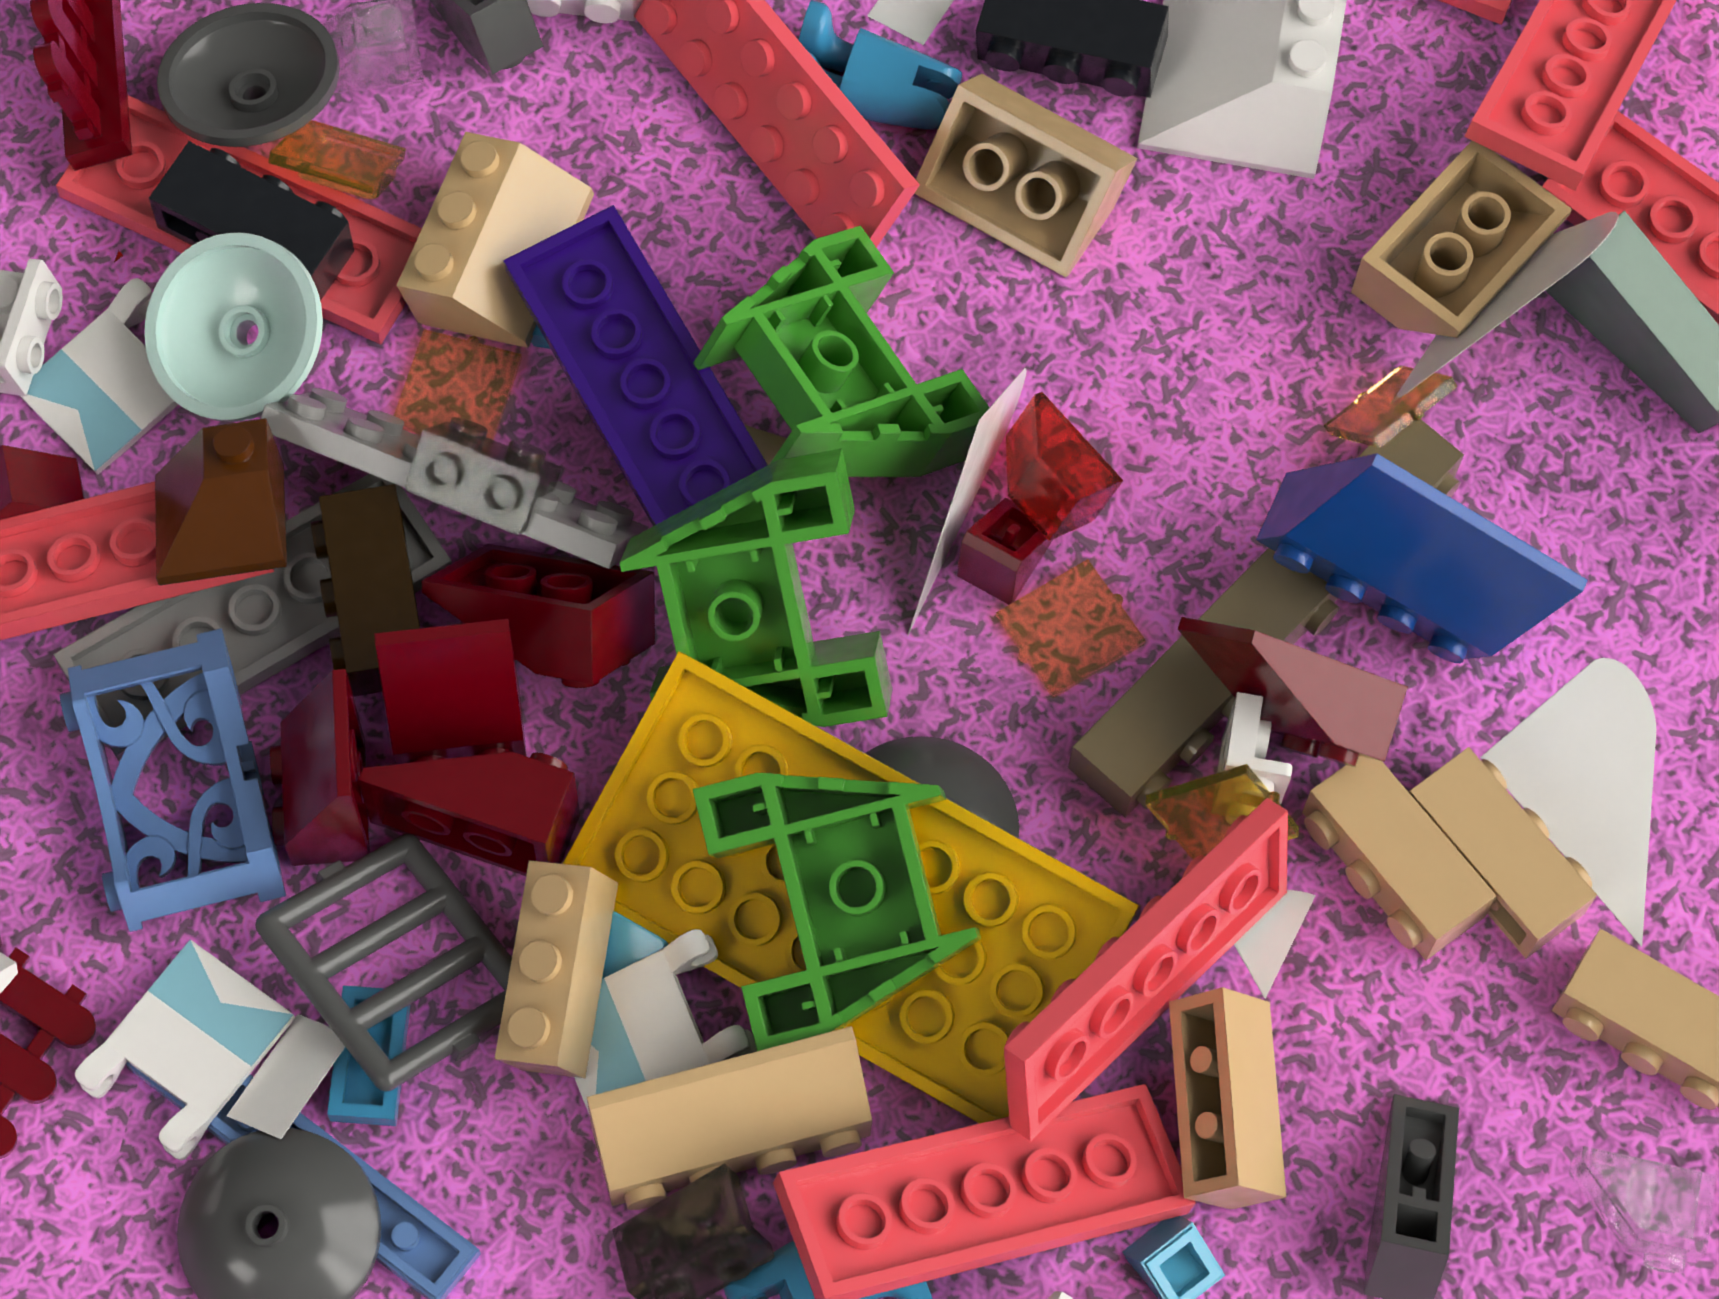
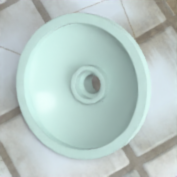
(202, 322)

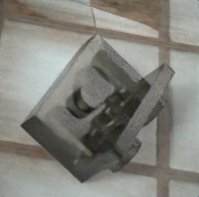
(479, 475)
(691, 1241)

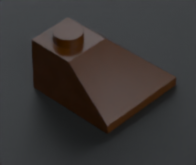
(221, 505)

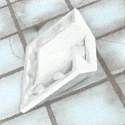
(1245, 82)

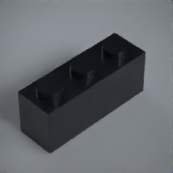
(1077, 41)
(212, 196)

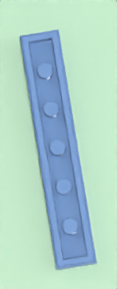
(412, 1239)

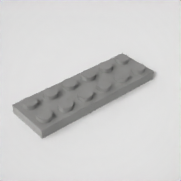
(385, 450)
(264, 618)

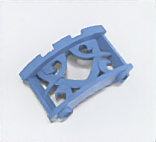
(206, 697)

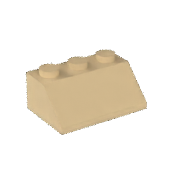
(1022, 173)
(487, 209)
(1458, 244)

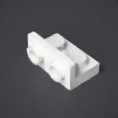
(26, 312)
(1247, 743)

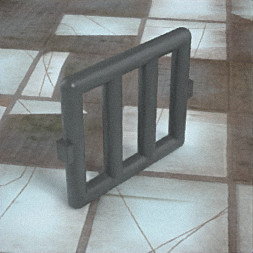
(352, 1024)

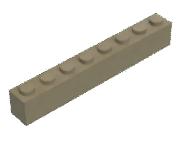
(1181, 698)

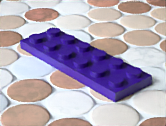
(633, 365)

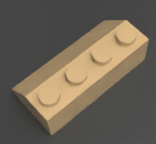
(731, 1112)

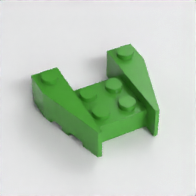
(835, 371)
(740, 595)
(851, 891)

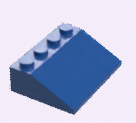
(1414, 556)

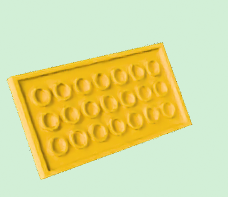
(939, 1033)

